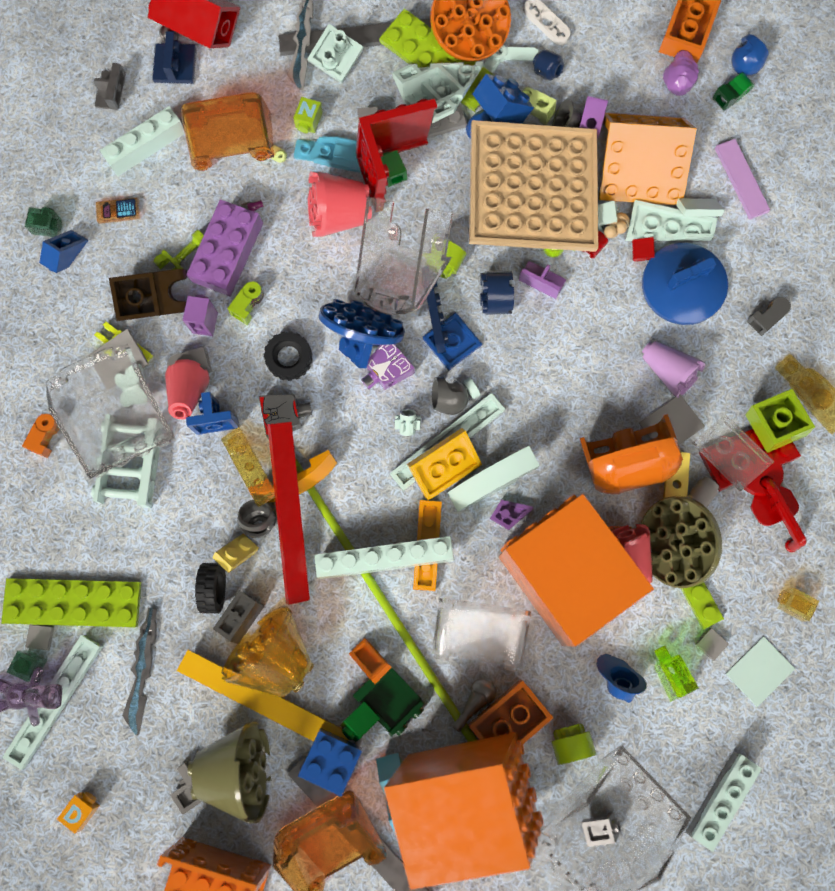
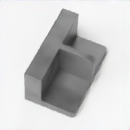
(110, 87)

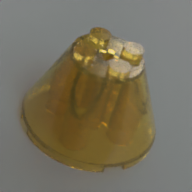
(270, 658)

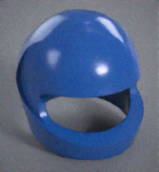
(750, 57)

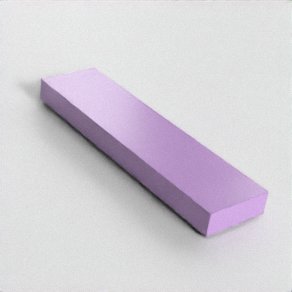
(742, 179)

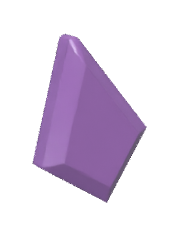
(509, 513)

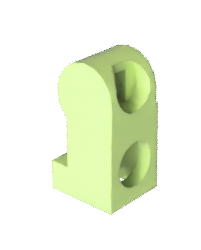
(543, 105)

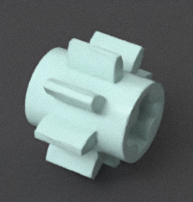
(407, 422)

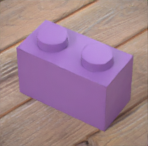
(200, 315)

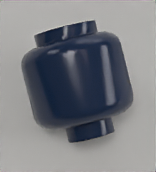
(548, 64)

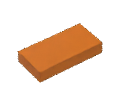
(370, 660)

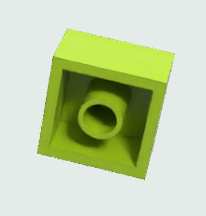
(779, 420)

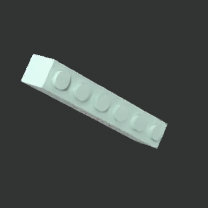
(384, 557)

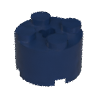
(497, 292)

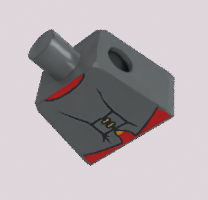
(283, 409)

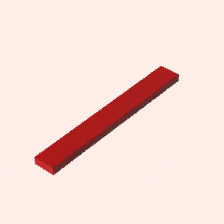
(288, 512)

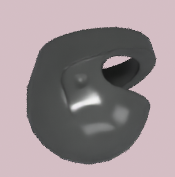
(449, 397)
(250, 514)

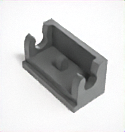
(238, 617)

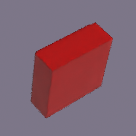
(643, 249)

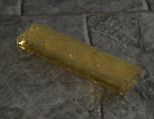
(249, 467)

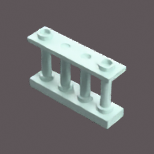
(146, 475)

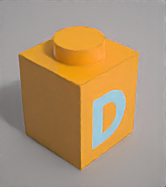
(78, 811)

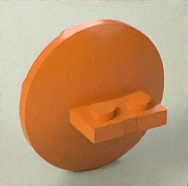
(470, 27)

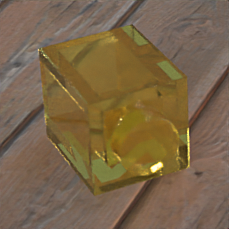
(797, 604)

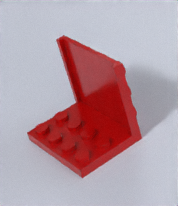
(387, 131)

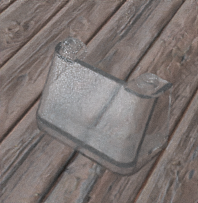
(481, 632)

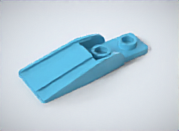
(330, 152)

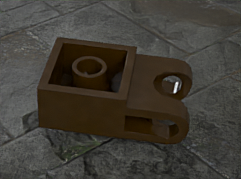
(154, 292)

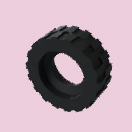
(283, 340)
(210, 588)

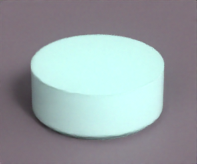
(471, 388)

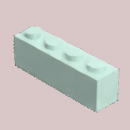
(143, 141)

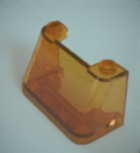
(227, 128)
(326, 843)

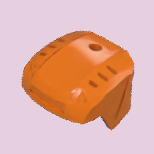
(631, 461)

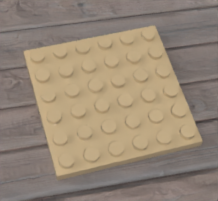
(533, 186)

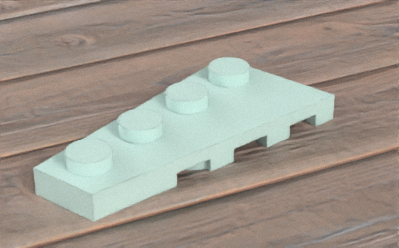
(668, 224)

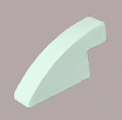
(493, 479)

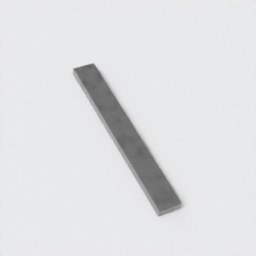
(364, 35)
(391, 868)

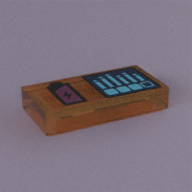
(117, 210)

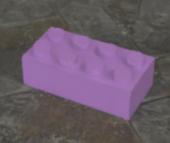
(225, 248)

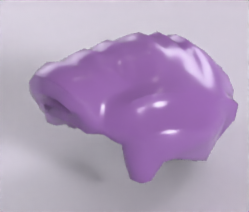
(681, 73)

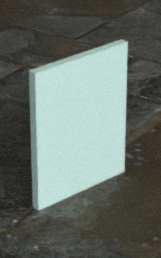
(760, 671)

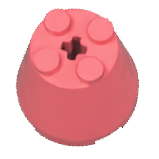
(335, 203)

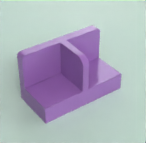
(542, 279)

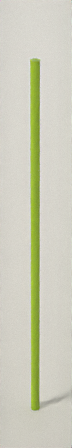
(391, 614)

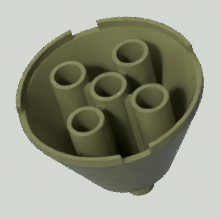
(233, 773)

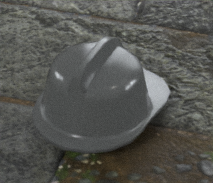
(567, 115)

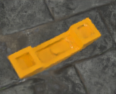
(320, 467)

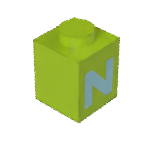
(307, 115)

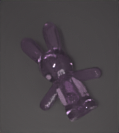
(30, 696)

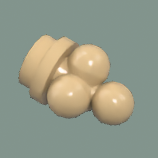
(619, 227)

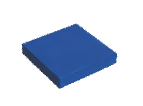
(461, 342)

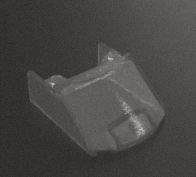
(395, 276)

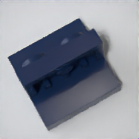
(174, 61)

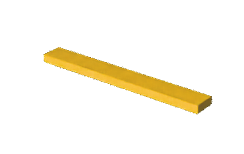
(268, 705)

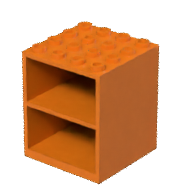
(574, 571)
(464, 811)

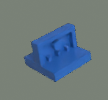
(213, 419)

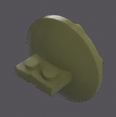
(683, 541)

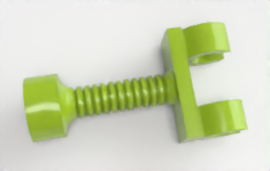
(164, 258)

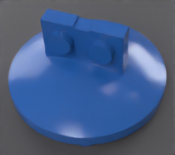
(684, 283)
(360, 328)

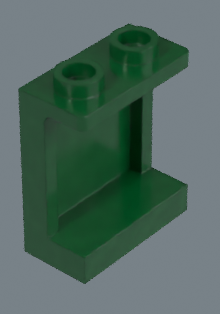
(391, 701)

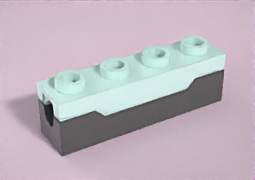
(723, 801)

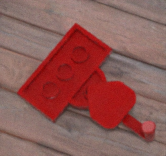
(770, 500)

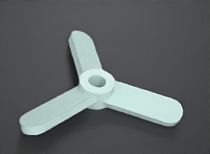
(510, 54)

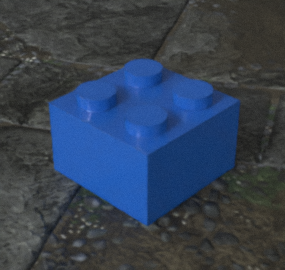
(503, 99)
(330, 762)

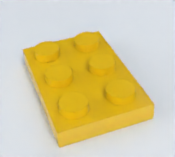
(444, 464)

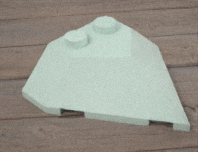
(440, 81)

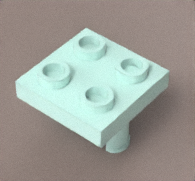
(335, 53)

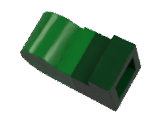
(733, 91)

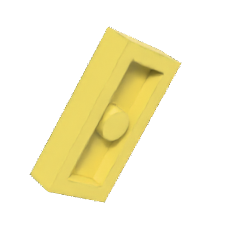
(235, 552)

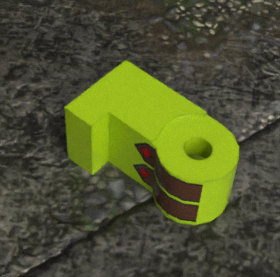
(245, 301)

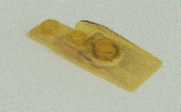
(811, 389)

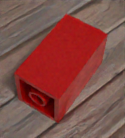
(202, 21)

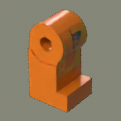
(41, 434)

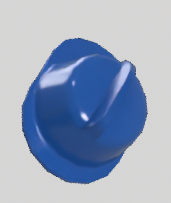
(621, 679)

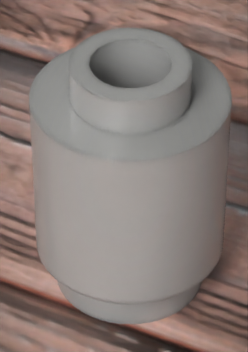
(704, 491)

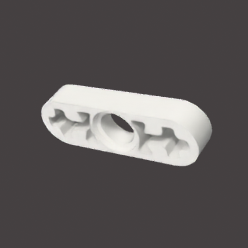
(545, 13)

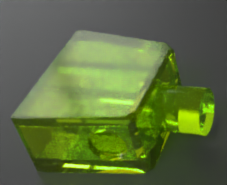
(675, 684)

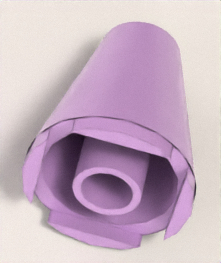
(672, 366)

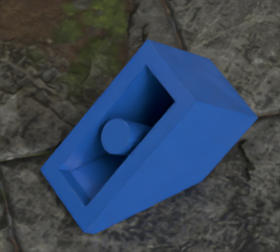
(61, 250)

